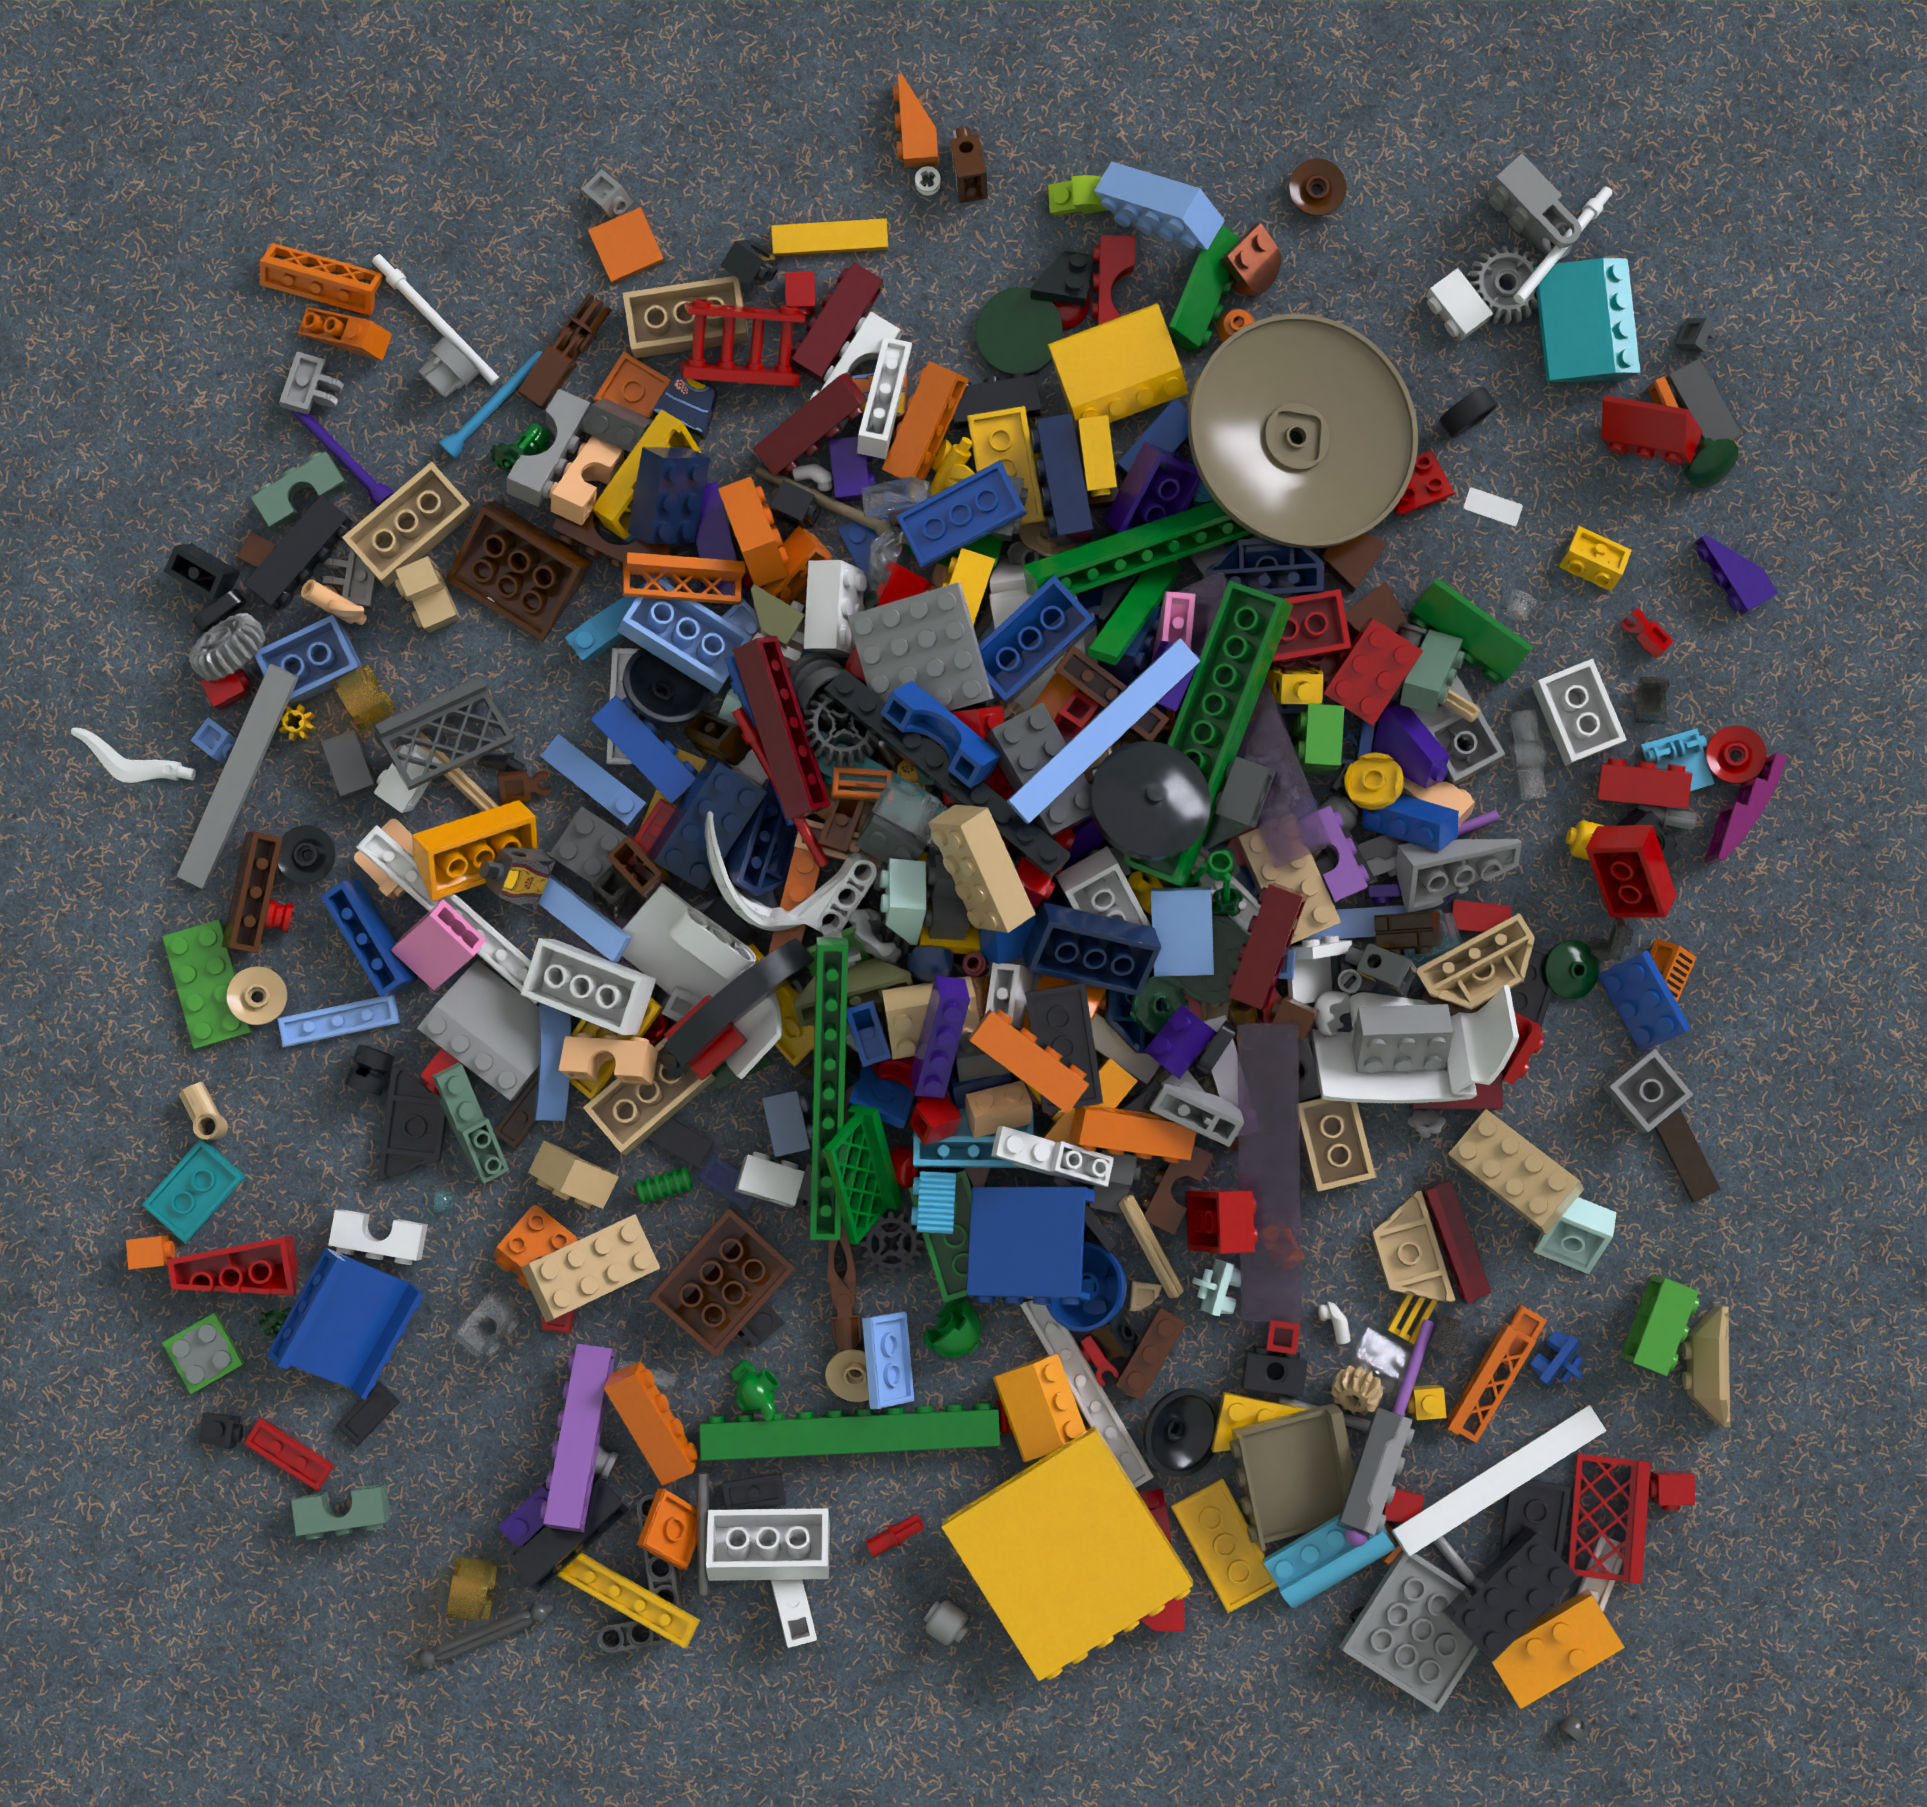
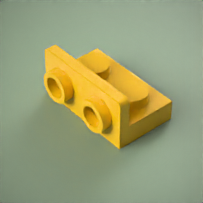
(1595, 558)

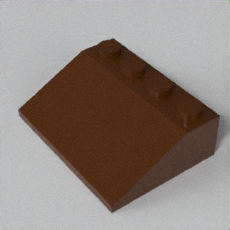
(518, 568)
(722, 1281)

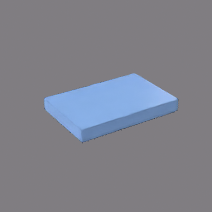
(1184, 930)
(888, 1360)

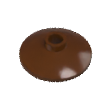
(1321, 174)

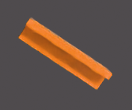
(317, 281)
(682, 567)
(1482, 1378)

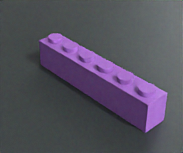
(579, 1438)

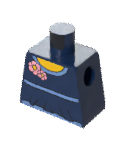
(690, 402)

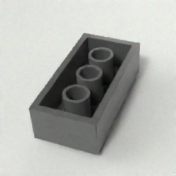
(1026, 747)

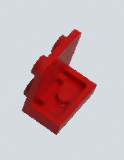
(1529, 1042)

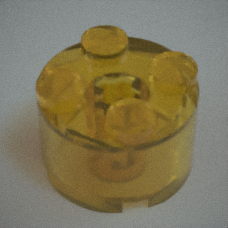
(362, 698)
(469, 1589)

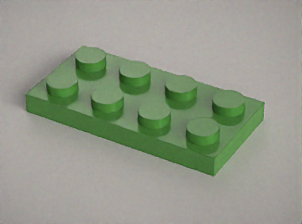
(202, 979)

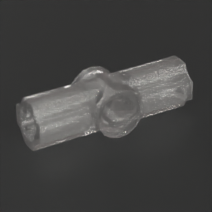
(1528, 755)

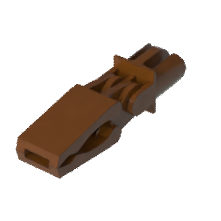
(559, 359)
(846, 1324)

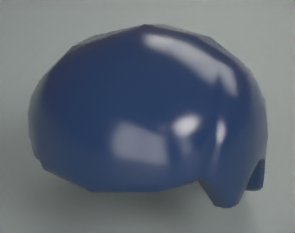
(930, 962)

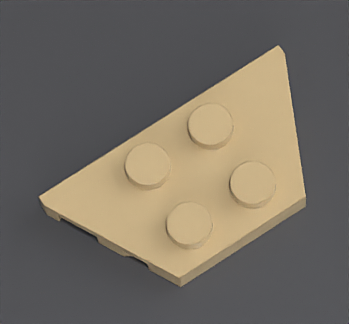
(1411, 1253)

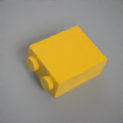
(1096, 454)

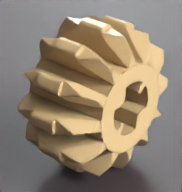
(1357, 1390)

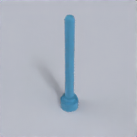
(455, 442)

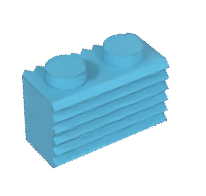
(935, 1202)

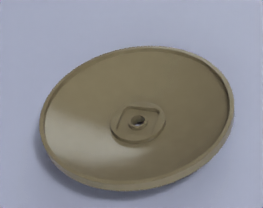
(1343, 402)

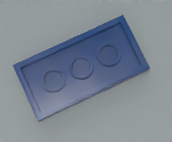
(961, 514)

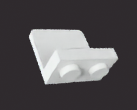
(1313, 967)

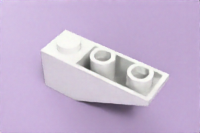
(794, 1612)

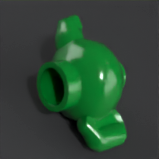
(755, 1389)

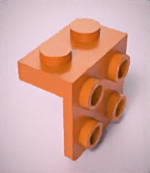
(530, 1240)

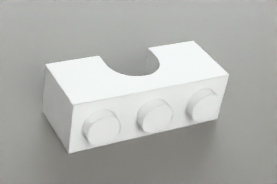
(351, 1233)

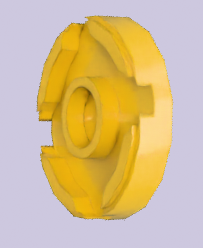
(1374, 781)

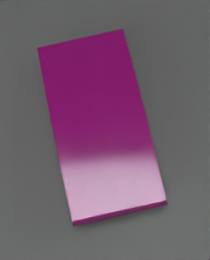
(1739, 817)

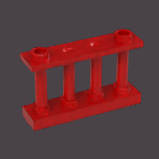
(725, 368)

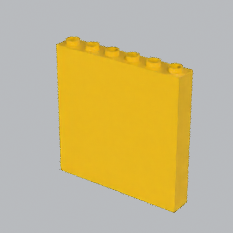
(1067, 1554)

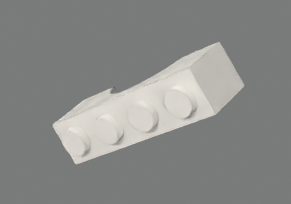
(863, 348)

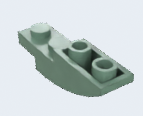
(469, 1124)

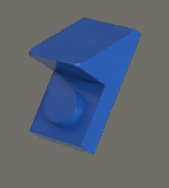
(868, 1033)

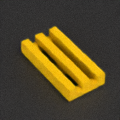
(1401, 1310)

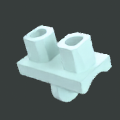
(1215, 1285)

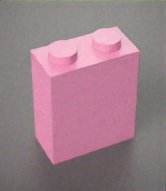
(438, 945)

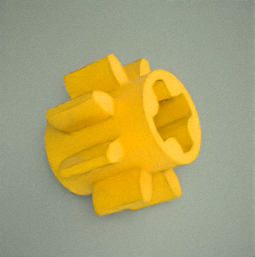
(304, 723)

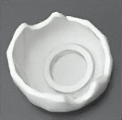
(1331, 1006)

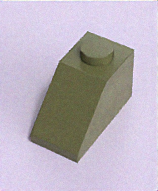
(776, 616)

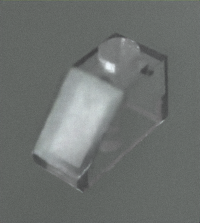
(894, 496)

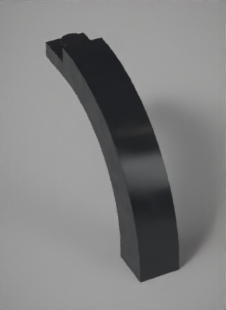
(732, 1004)

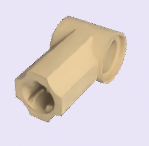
(201, 1110)

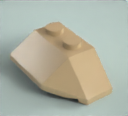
(1481, 965)
(1708, 1365)

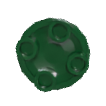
(1712, 462)

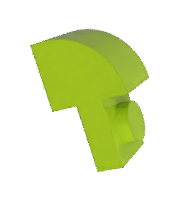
(1075, 196)

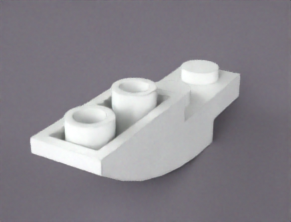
(1052, 1157)

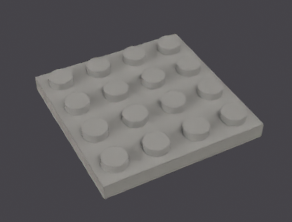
(924, 642)
(1408, 1635)

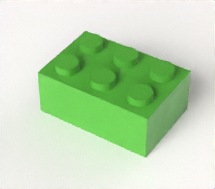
(1319, 738)
(1660, 1325)

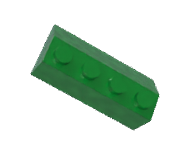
(1202, 295)
(1484, 638)

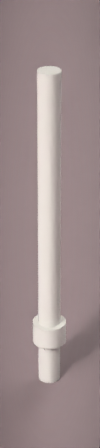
(1589, 212)
(397, 280)

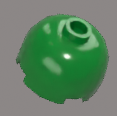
(956, 1331)

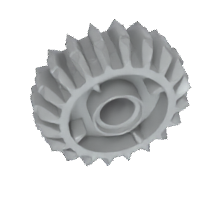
(1507, 267)
(227, 647)

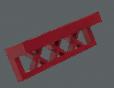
(1456, 1241)

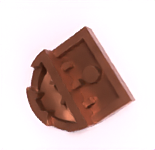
(1253, 262)

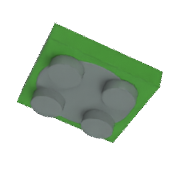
(203, 1353)

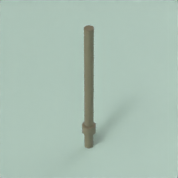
(879, 526)

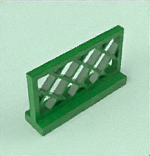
(875, 1170)

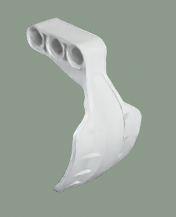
(810, 911)

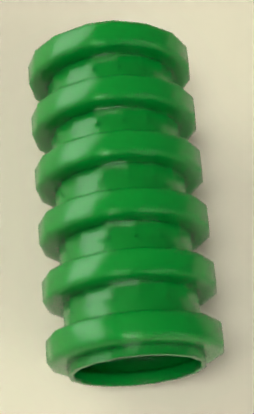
(664, 1185)

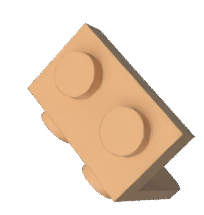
(387, 884)

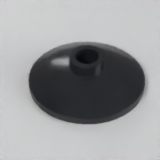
(293, 847)

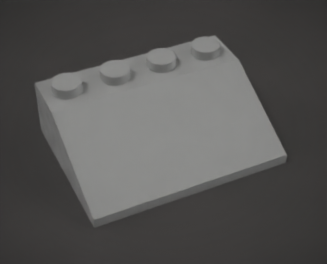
(488, 1029)

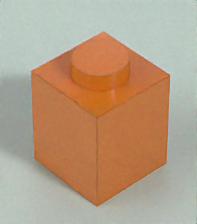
(149, 1251)

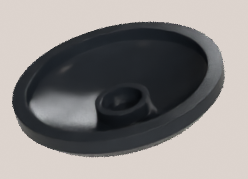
(647, 675)
(1189, 1443)

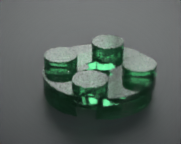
(1144, 1006)

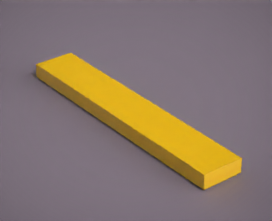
(631, 1599)

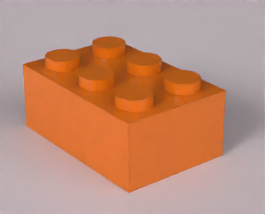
(753, 531)

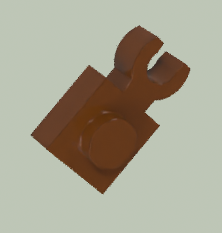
(518, 786)

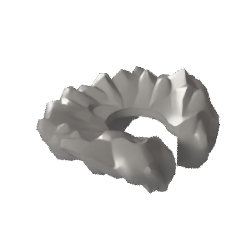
(867, 927)

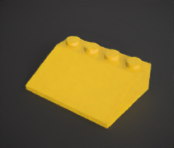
(1119, 366)

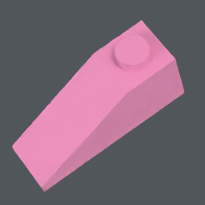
(1175, 619)

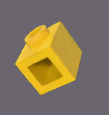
(1427, 1402)

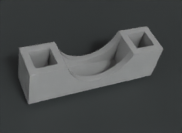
(535, 474)

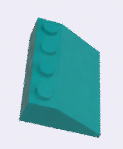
(1588, 322)

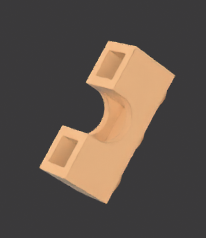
(594, 462)
(585, 1055)

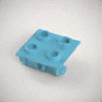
(1683, 750)

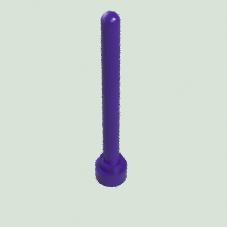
(377, 492)

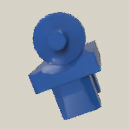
(1550, 1370)

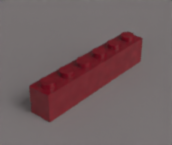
(781, 727)

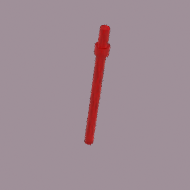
(752, 737)

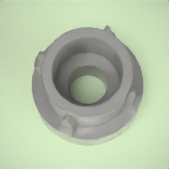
(447, 368)

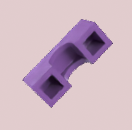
(1347, 876)

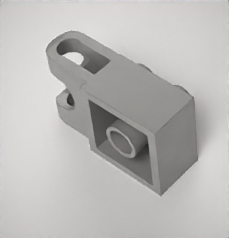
(1533, 206)
(1453, 730)

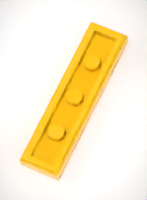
(829, 237)

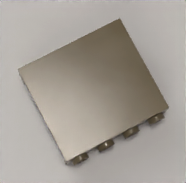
(1292, 1472)

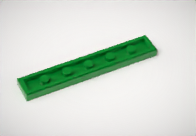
(1133, 613)

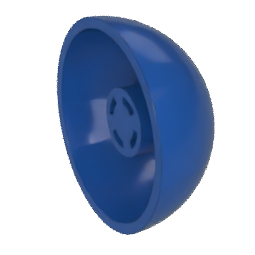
(1100, 1273)

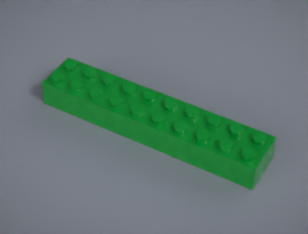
(1222, 701)

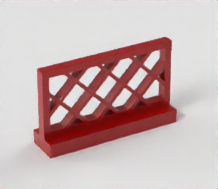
(1636, 1518)

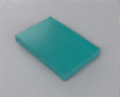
(194, 1191)

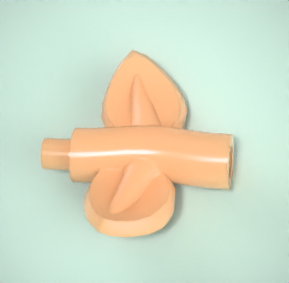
(329, 600)

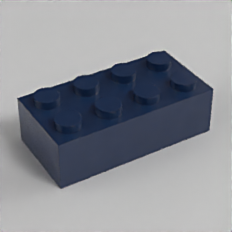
(1063, 480)
(682, 841)
(1091, 949)

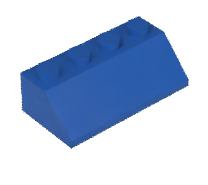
(1034, 638)

